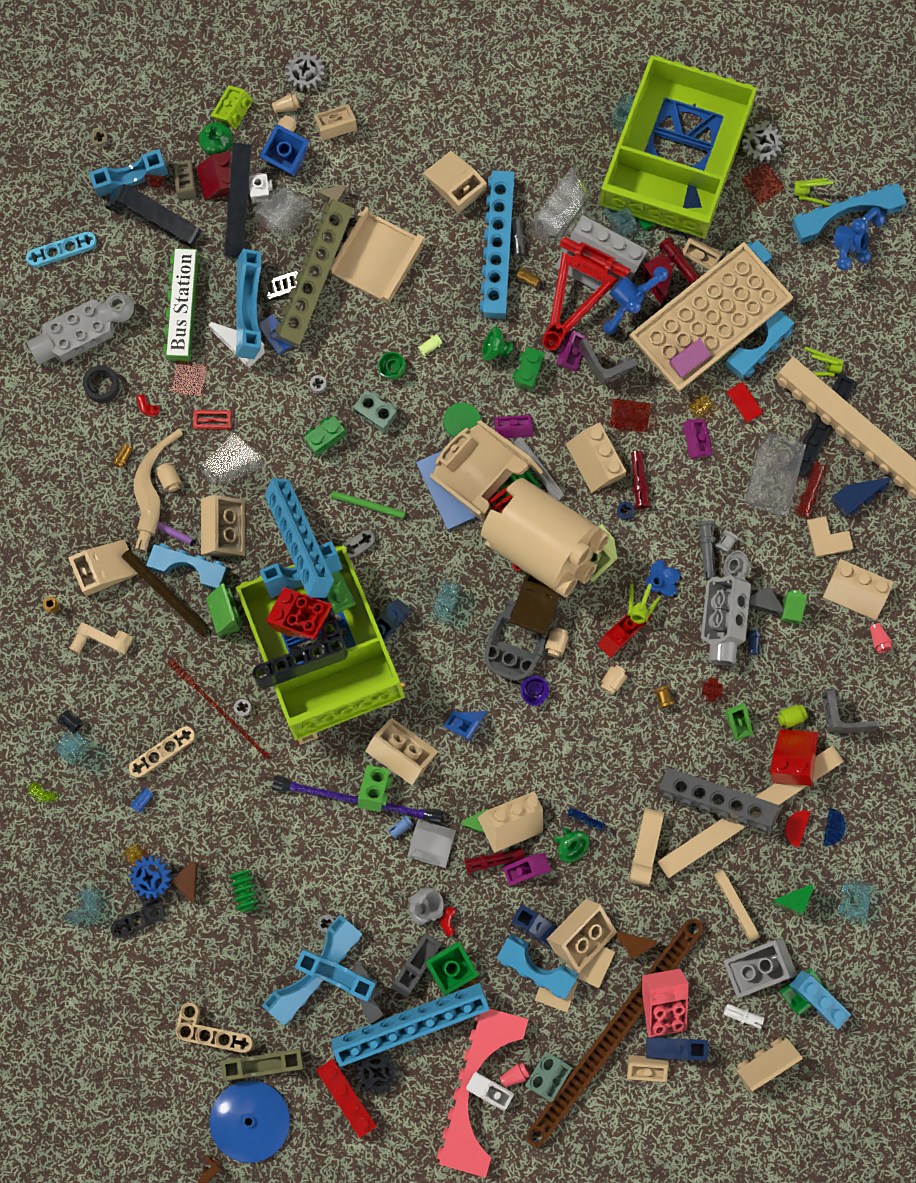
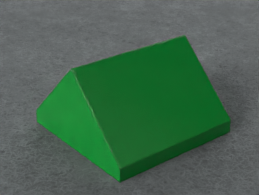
(795, 901)
(451, 968)

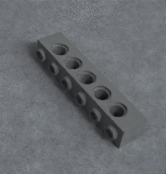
(712, 791)

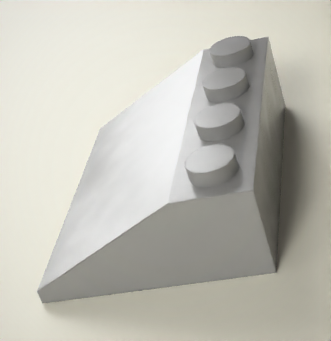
(609, 242)

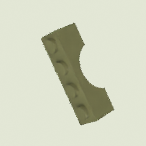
(262, 1065)

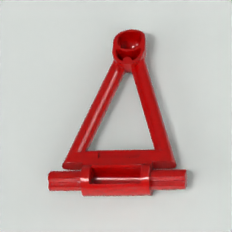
(592, 263)

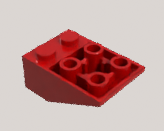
(298, 614)

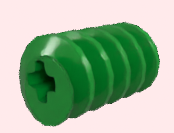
(243, 891)

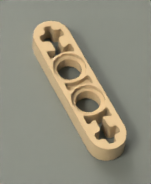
(163, 754)
(736, 906)

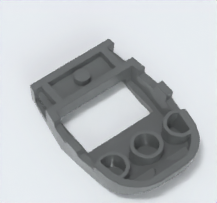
(507, 659)

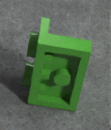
(339, 594)

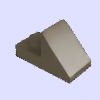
(337, 193)

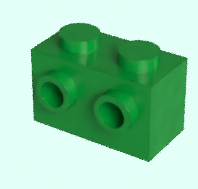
(529, 369)
(324, 436)

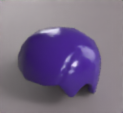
(534, 684)

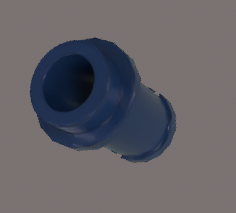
(753, 642)

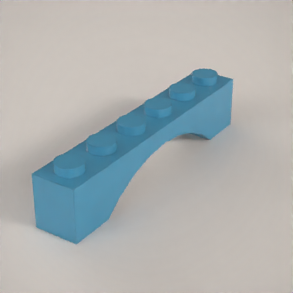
(888, 200)
(247, 329)
(286, 1001)

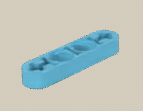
(62, 252)

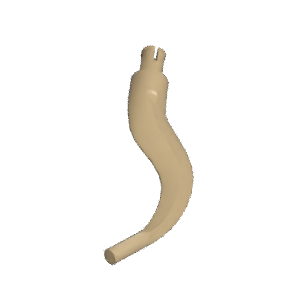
(146, 494)

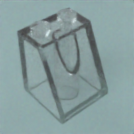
(283, 211)
(231, 461)

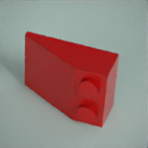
(794, 757)

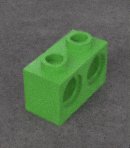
(372, 788)

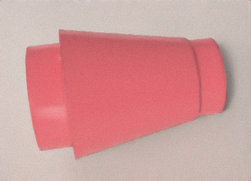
(881, 640)
(516, 1075)

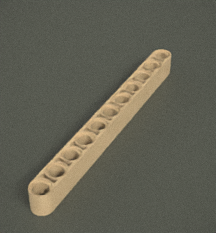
(725, 829)

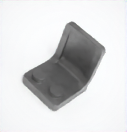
(604, 375)
(830, 700)

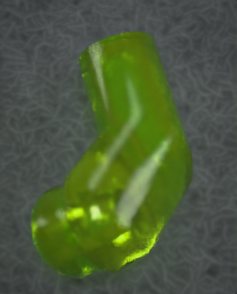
(40, 796)

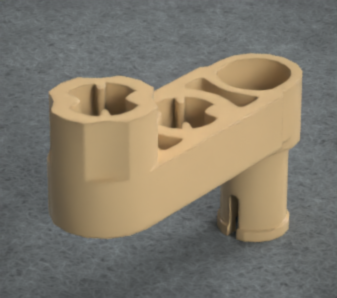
(119, 643)

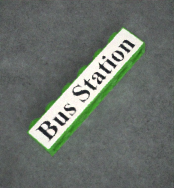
(182, 304)

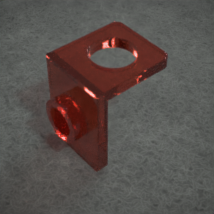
(156, 180)

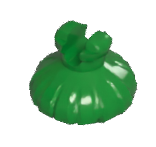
(215, 144)
(495, 345)
(571, 845)

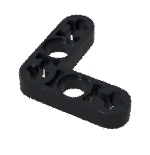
(145, 913)

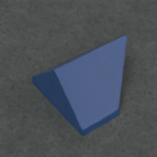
(464, 723)

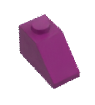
(527, 868)

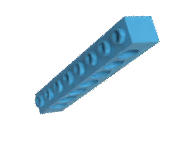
(505, 181)
(299, 538)
(409, 1024)

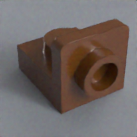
(208, 1173)

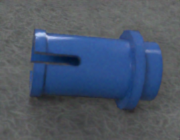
(142, 799)

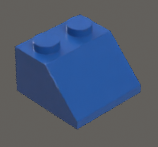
(285, 150)

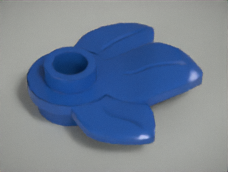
(666, 578)

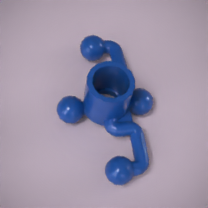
(856, 238)
(631, 296)

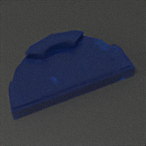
(834, 828)

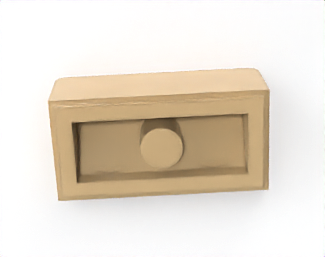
(701, 253)
(647, 1068)

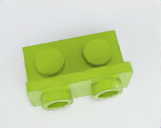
(232, 106)

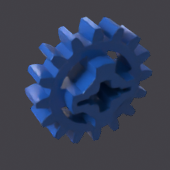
(153, 886)

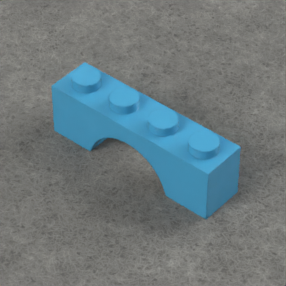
(107, 179)
(743, 360)
(164, 559)
(277, 576)
(516, 955)
(336, 974)

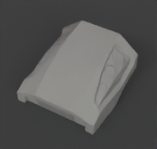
(431, 843)

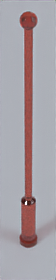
(190, 681)

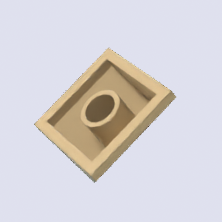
(335, 122)

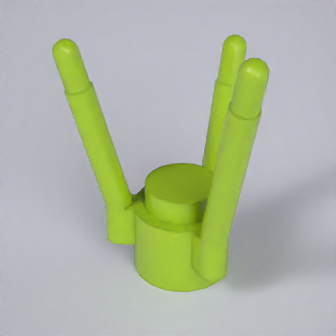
(802, 188)
(832, 363)
(639, 612)

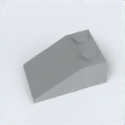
(760, 968)

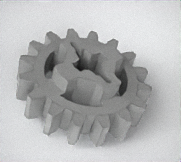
(311, 76)
(771, 147)

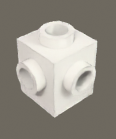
(259, 187)

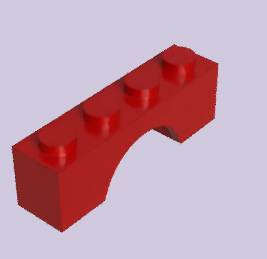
(346, 1098)

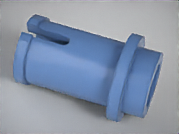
(400, 827)

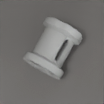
(727, 542)

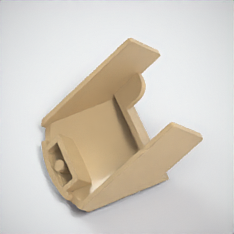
(477, 466)

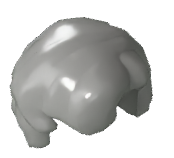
(426, 906)

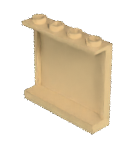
(376, 256)

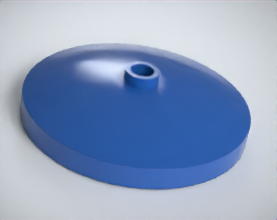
(268, 1127)

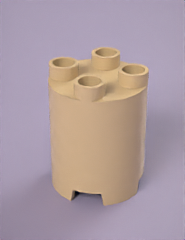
(544, 537)

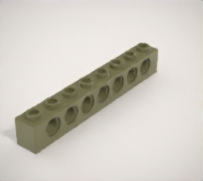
(341, 214)

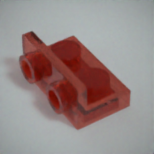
(629, 415)

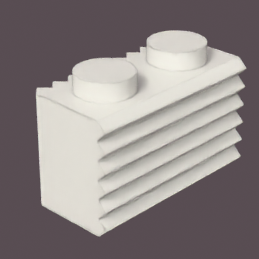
(489, 1091)

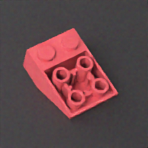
(665, 1002)

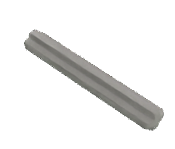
(545, 477)

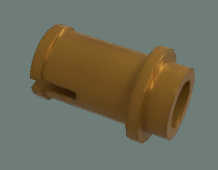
(528, 277)
(122, 456)
(48, 602)

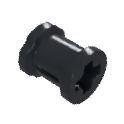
(70, 721)

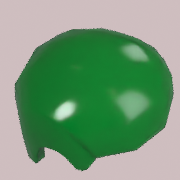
(395, 362)

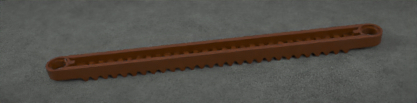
(610, 1037)

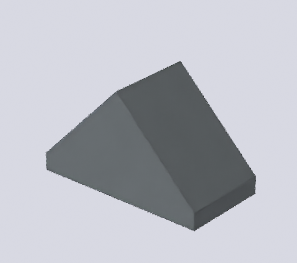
(766, 601)

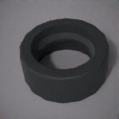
(101, 369)

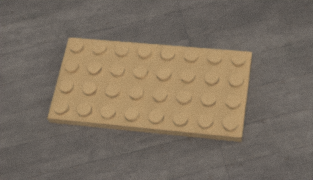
(716, 308)

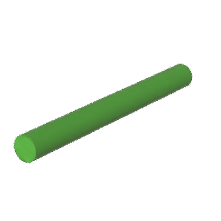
(367, 504)

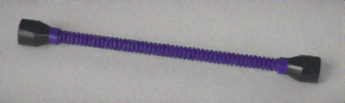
(283, 784)

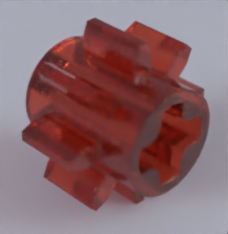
(711, 689)

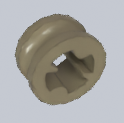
(104, 139)

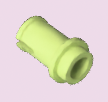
(430, 345)

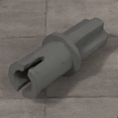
(518, 237)

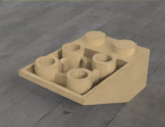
(456, 181)
(101, 567)

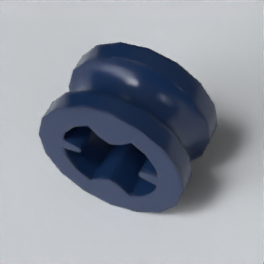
(628, 506)

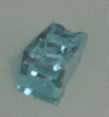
(621, 112)

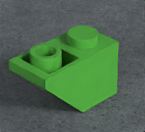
(793, 607)

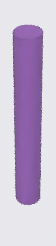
(174, 533)

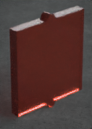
(762, 183)
(189, 378)

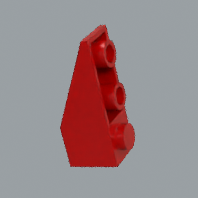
(620, 635)

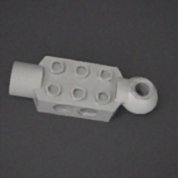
(80, 328)
(727, 610)

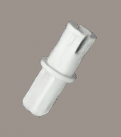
(743, 1016)

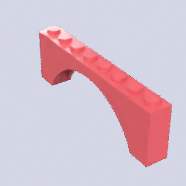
(461, 1146)

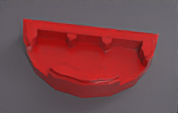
(795, 827)

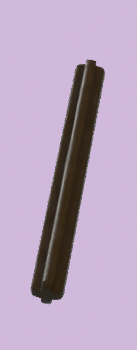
(134, 562)

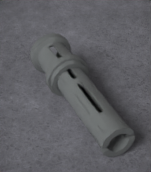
(707, 540)

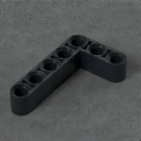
(155, 214)
(307, 654)

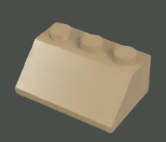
(596, 458)
(222, 526)
(858, 589)
(401, 751)
(512, 821)
(582, 935)
(767, 1064)

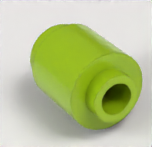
(792, 716)

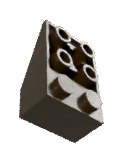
(534, 605)

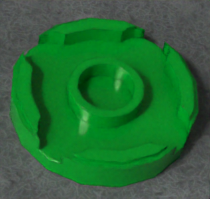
(460, 417)

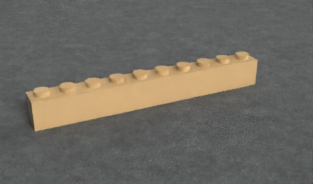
(849, 424)

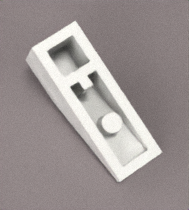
(228, 337)

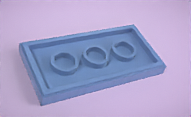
(451, 511)

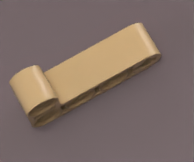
(646, 847)
(215, 1034)

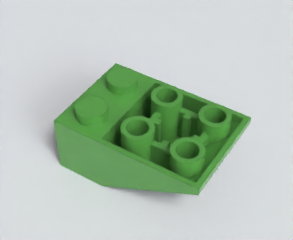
(224, 611)

